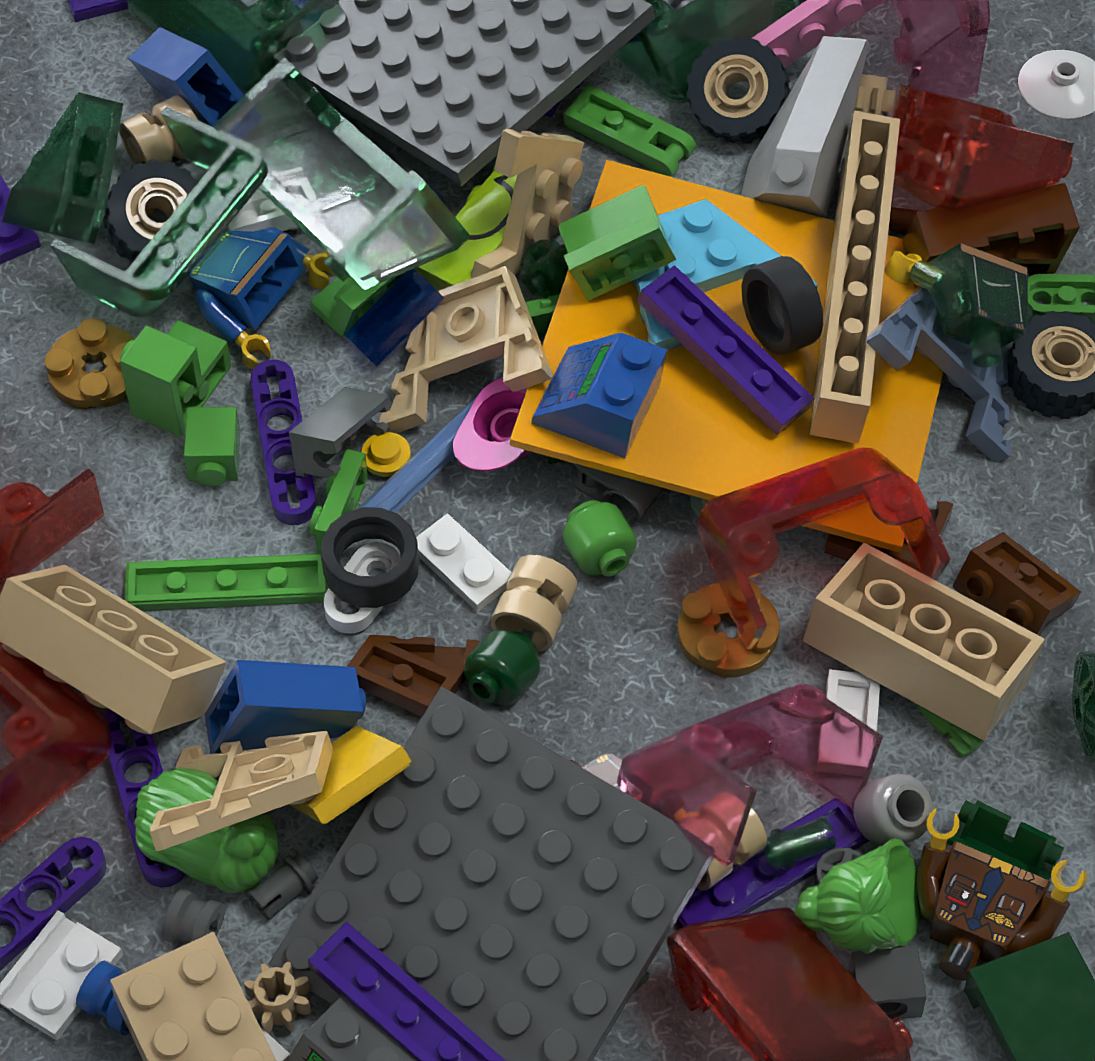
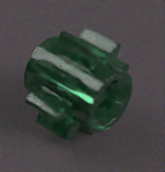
(544, 267)

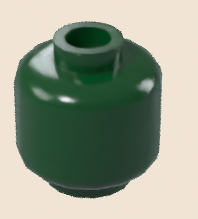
(502, 667)

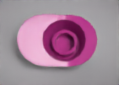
(487, 429)

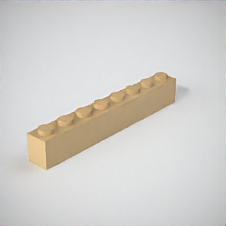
(855, 278)

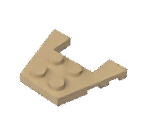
(542, 194)
(469, 326)
(249, 784)

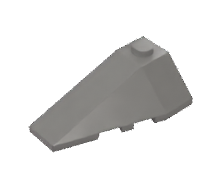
(806, 140)

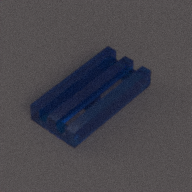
(394, 316)

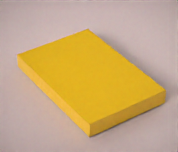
(357, 768)

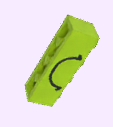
(485, 221)

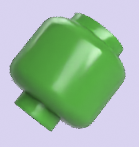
(599, 537)

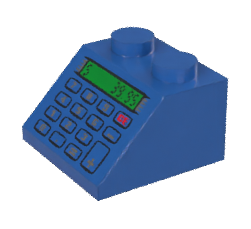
(603, 391)

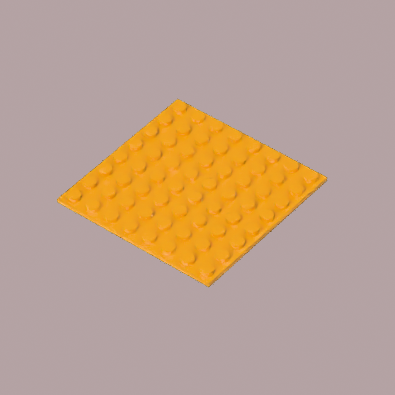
(699, 431)

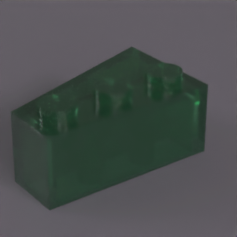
(71, 173)

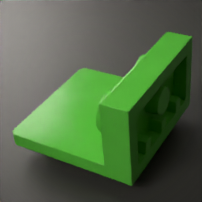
(615, 243)

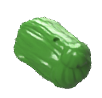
(227, 858)
(866, 901)

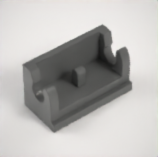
(333, 428)

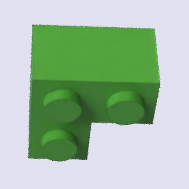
(172, 373)

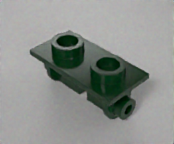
(985, 831)

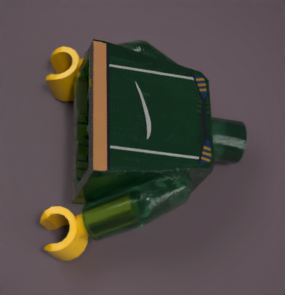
(975, 297)

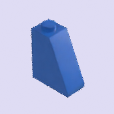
(186, 70)
(283, 700)

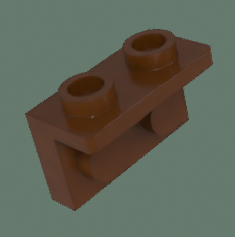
(1014, 584)

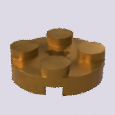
(68, 361)
(714, 651)

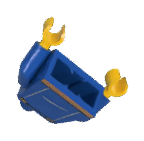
(245, 280)

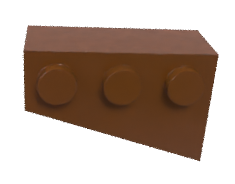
(1022, 228)

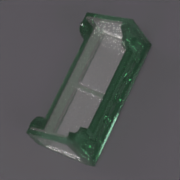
(339, 183)

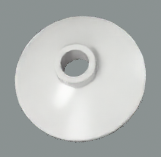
(1058, 94)

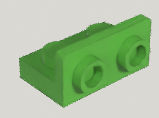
(346, 302)

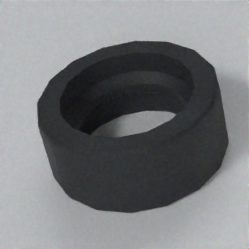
(782, 305)
(362, 525)

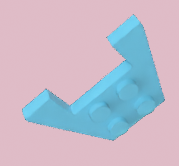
(708, 251)

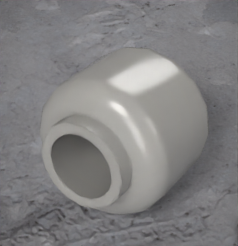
(893, 809)

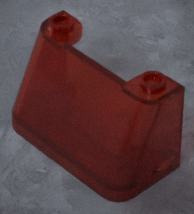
(970, 152)
(781, 991)

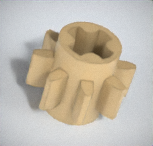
(873, 96)
(284, 1008)

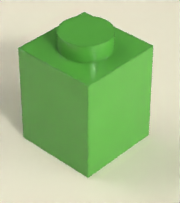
(212, 445)

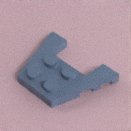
(917, 326)

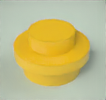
(386, 453)

